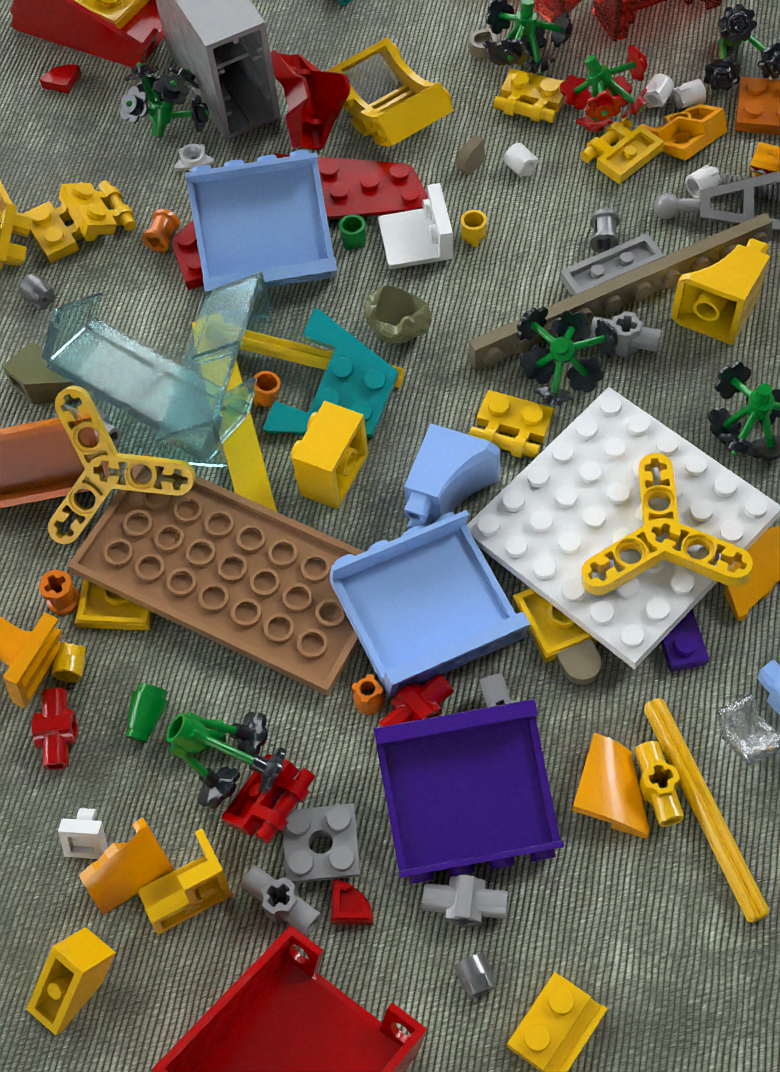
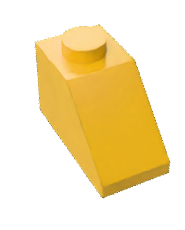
(69, 979)

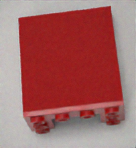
(81, 29)
(293, 1021)

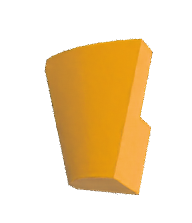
(690, 130)
(764, 574)
(611, 788)
(125, 869)

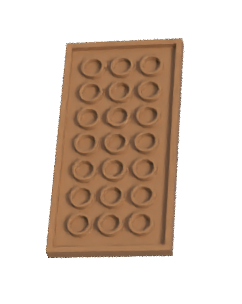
(226, 574)

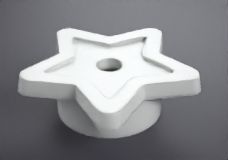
(190, 152)

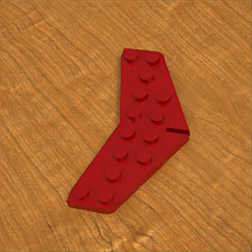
(347, 189)

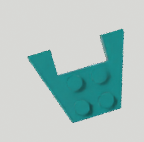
(352, 380)

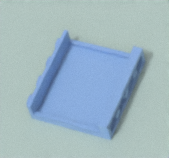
(261, 220)
(425, 603)

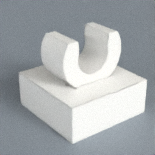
(83, 835)

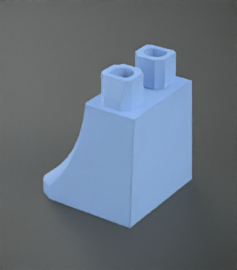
(447, 473)

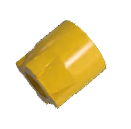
(473, 227)
(69, 662)

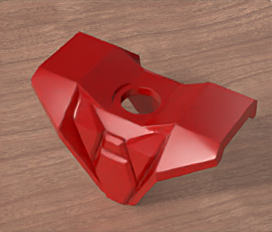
(311, 97)

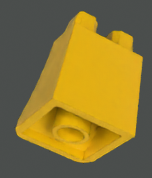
(722, 295)

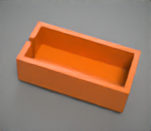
(41, 461)

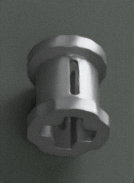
(604, 230)

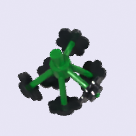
(526, 35)
(161, 94)
(571, 333)
(761, 405)

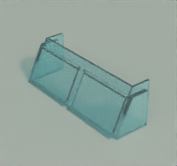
(123, 368)
(205, 373)

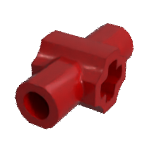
(418, 702)
(54, 729)

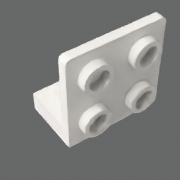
(418, 234)

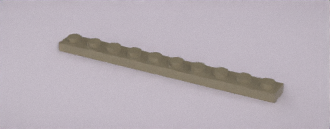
(623, 289)

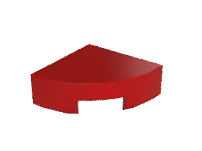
(61, 78)
(349, 905)

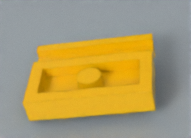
(557, 1026)

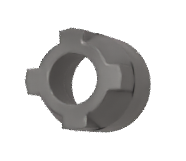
(36, 291)
(475, 975)

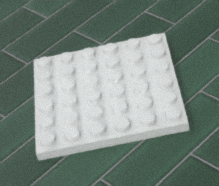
(587, 497)

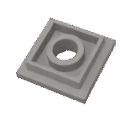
(306, 825)

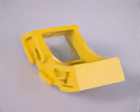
(389, 96)

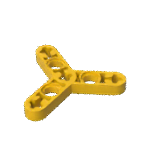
(94, 457)
(654, 552)

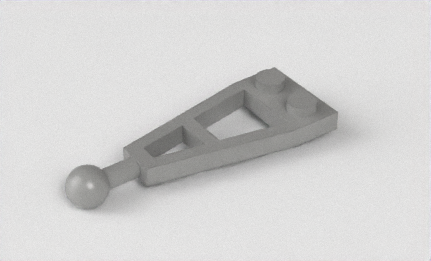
(668, 205)

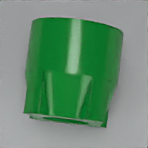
(352, 231)

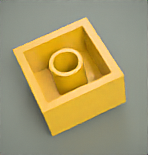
(330, 454)

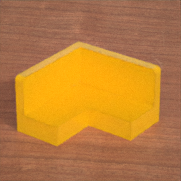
(186, 890)

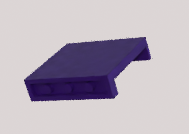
(467, 790)

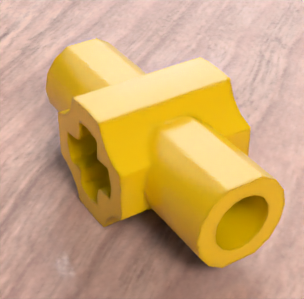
(664, 800)

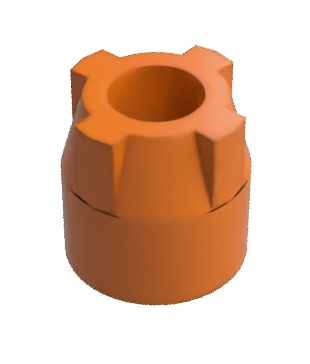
(266, 388)
(368, 703)

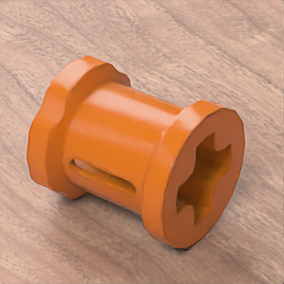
(163, 226)
(59, 592)

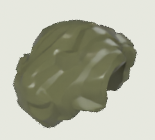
(396, 314)

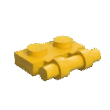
(530, 96)
(629, 153)
(91, 210)
(51, 232)
(515, 417)

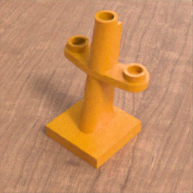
(28, 656)

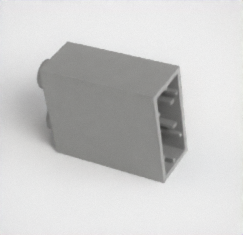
(229, 56)

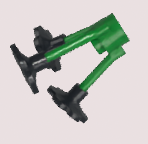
(189, 734)

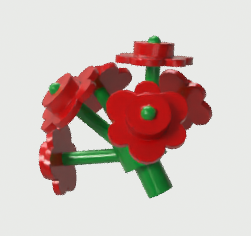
(607, 93)

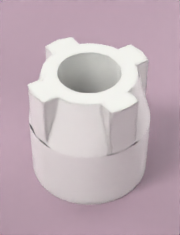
(658, 90)
(689, 94)
(520, 160)
(702, 179)

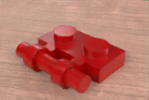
(254, 810)

